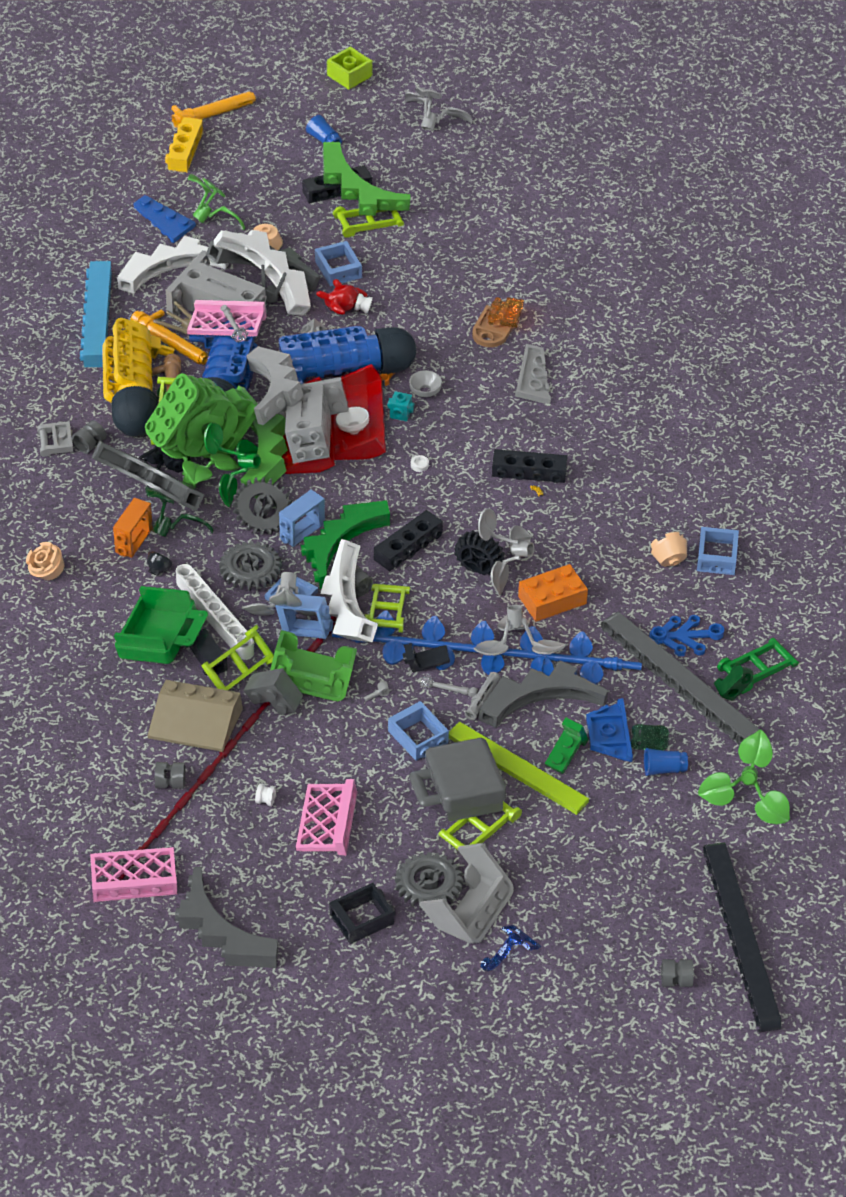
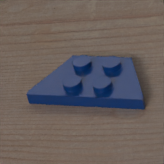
(609, 731)

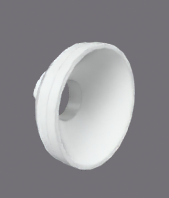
(354, 420)

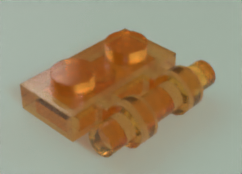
(511, 312)

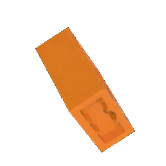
(132, 527)

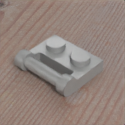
(61, 438)

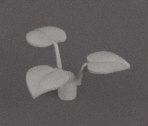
(429, 117)
(518, 547)
(282, 598)
(515, 621)

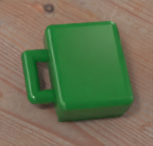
(159, 626)

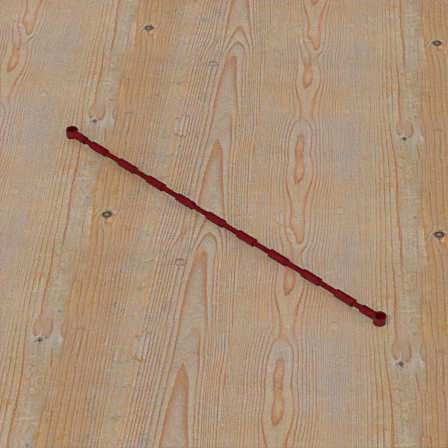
(210, 768)

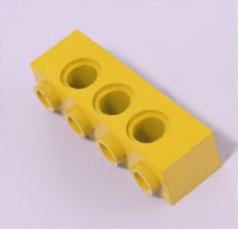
(184, 144)

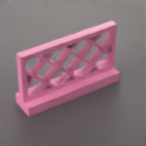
(241, 311)
(342, 817)
(134, 886)

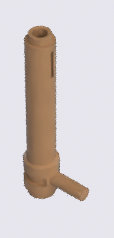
(171, 367)

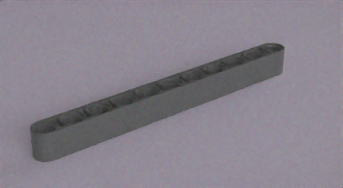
(678, 677)

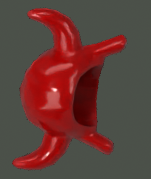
(341, 298)

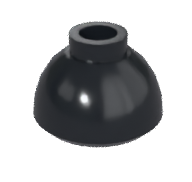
(158, 563)

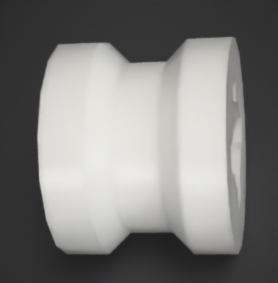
(363, 303)
(265, 794)

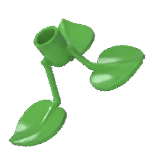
(204, 210)
(196, 473)
(755, 751)

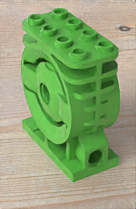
(188, 409)

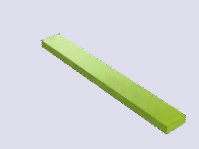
(525, 771)

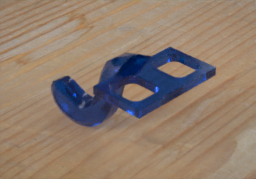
(514, 939)

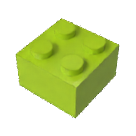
(349, 68)

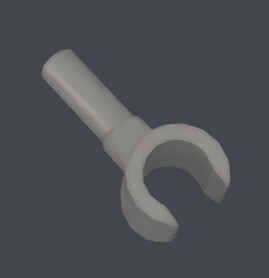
(383, 690)

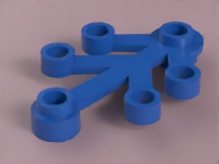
(662, 635)

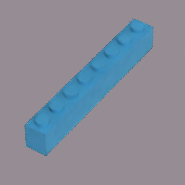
(96, 312)

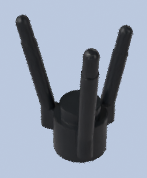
(154, 456)

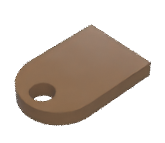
(497, 333)

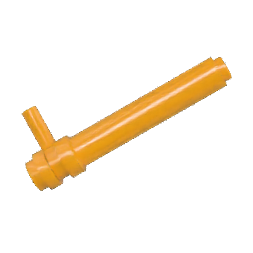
(213, 108)
(169, 337)

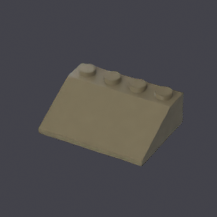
(195, 715)

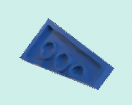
(167, 220)

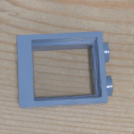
(351, 272)
(310, 504)
(725, 564)
(303, 627)
(411, 716)

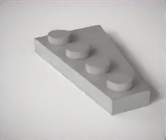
(533, 376)

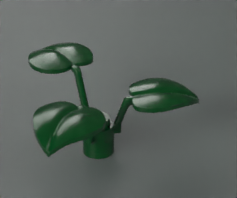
(163, 523)

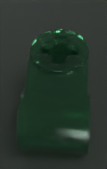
(651, 737)

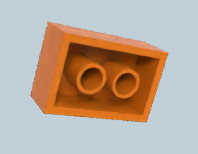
(552, 592)

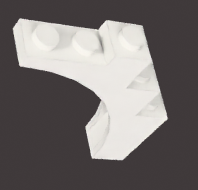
(257, 250)
(165, 258)
(343, 603)

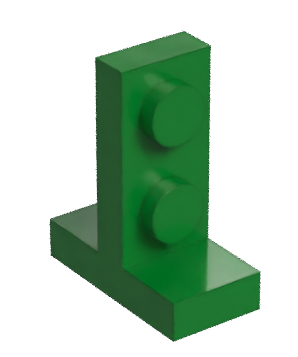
(566, 746)

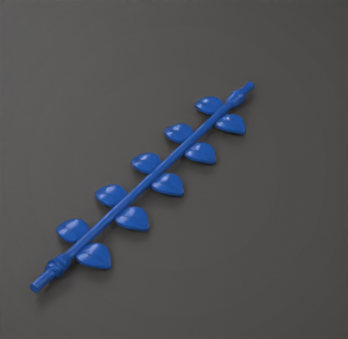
(434, 631)

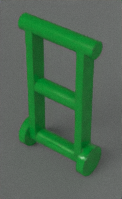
(726, 664)

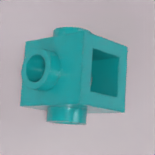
(400, 406)

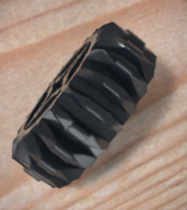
(478, 554)

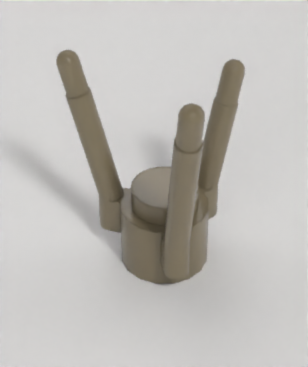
(185, 322)

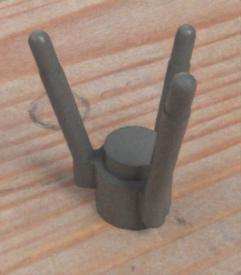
(271, 291)

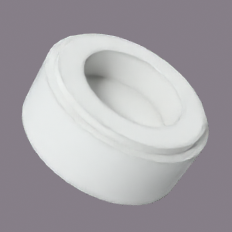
(419, 463)

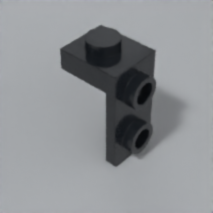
(425, 659)

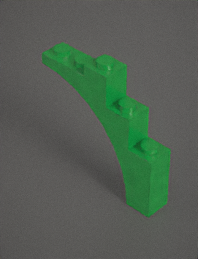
(352, 522)

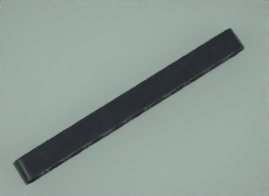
(743, 937)

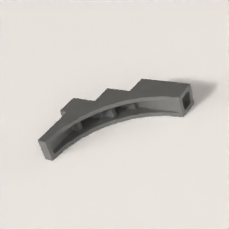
(222, 256)
(149, 475)
(537, 686)
(237, 945)

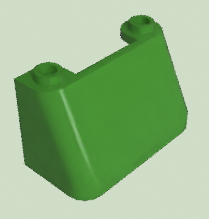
(314, 672)

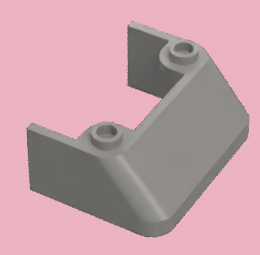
(481, 904)

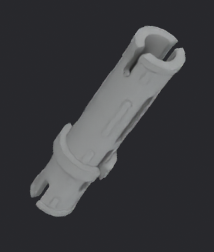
(473, 710)

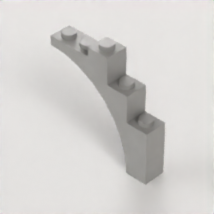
(284, 385)

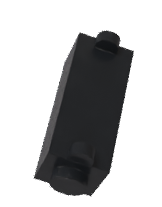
(207, 650)

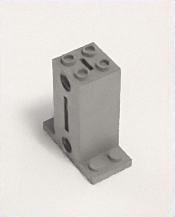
(204, 282)
(310, 419)

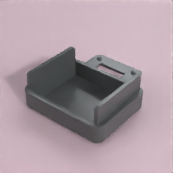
(464, 779)

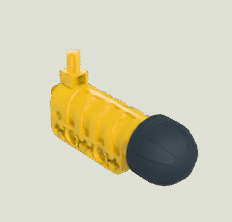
(132, 368)

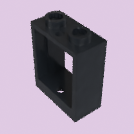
(368, 893)

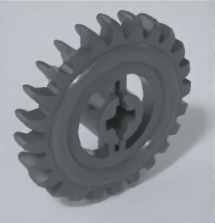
(272, 495)
(250, 572)
(427, 887)

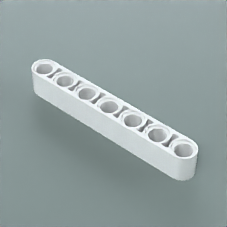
(218, 614)

